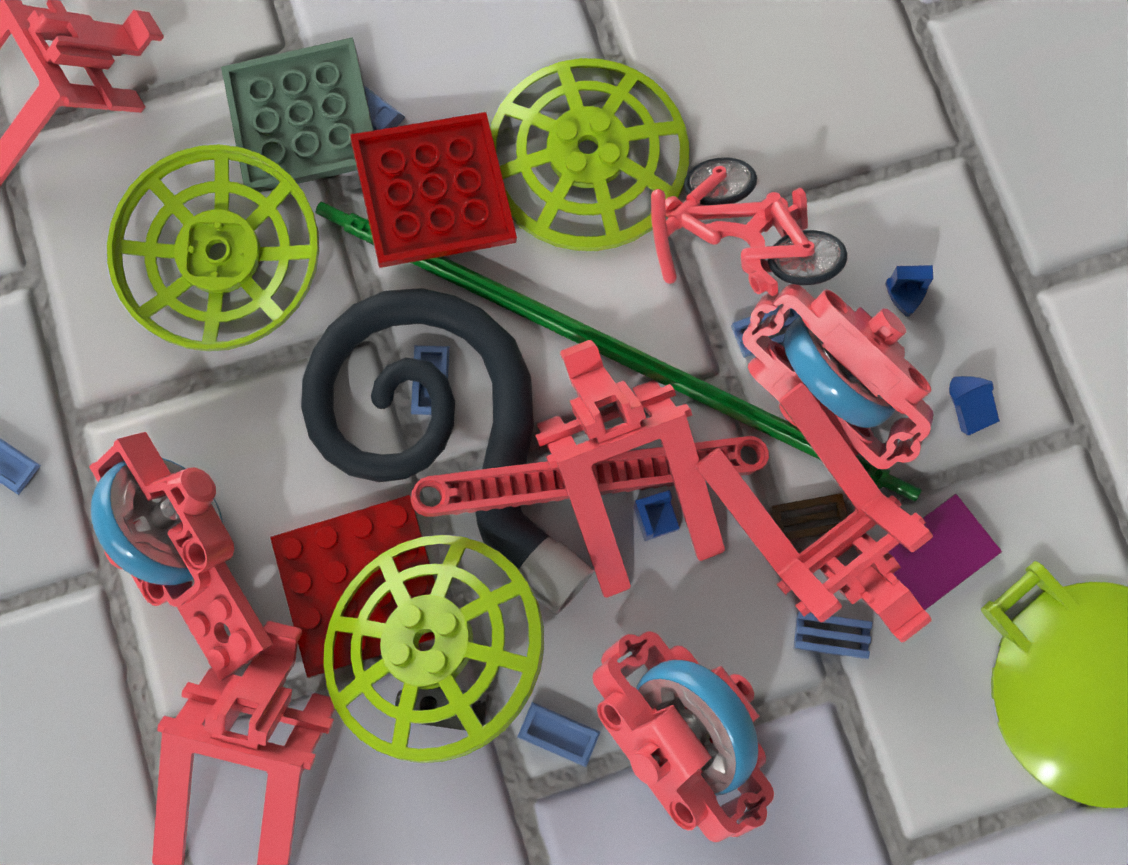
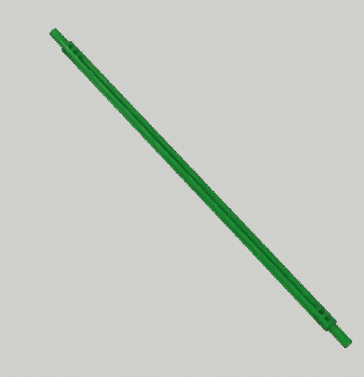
(617, 351)

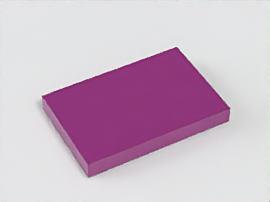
(950, 557)

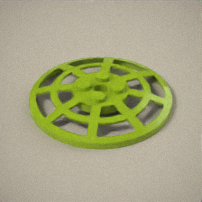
(592, 169)
(203, 232)
(444, 660)

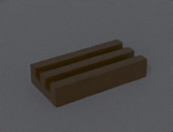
(776, 511)

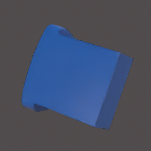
(909, 286)
(973, 403)

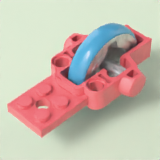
(172, 545)

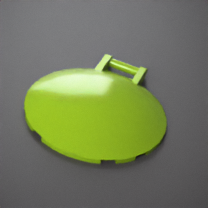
(1065, 685)

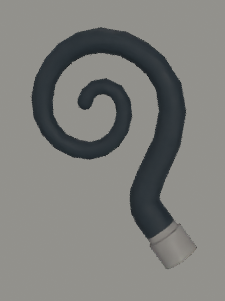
(548, 566)

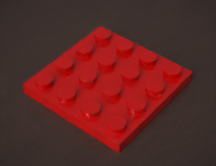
(433, 189)
(323, 560)

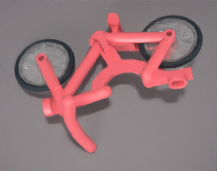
(711, 191)

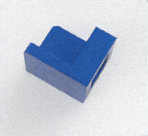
(656, 515)

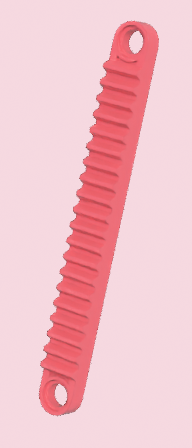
(540, 484)

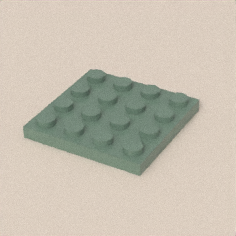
(298, 111)

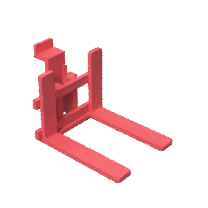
(75, 42)
(575, 462)
(868, 575)
(217, 707)

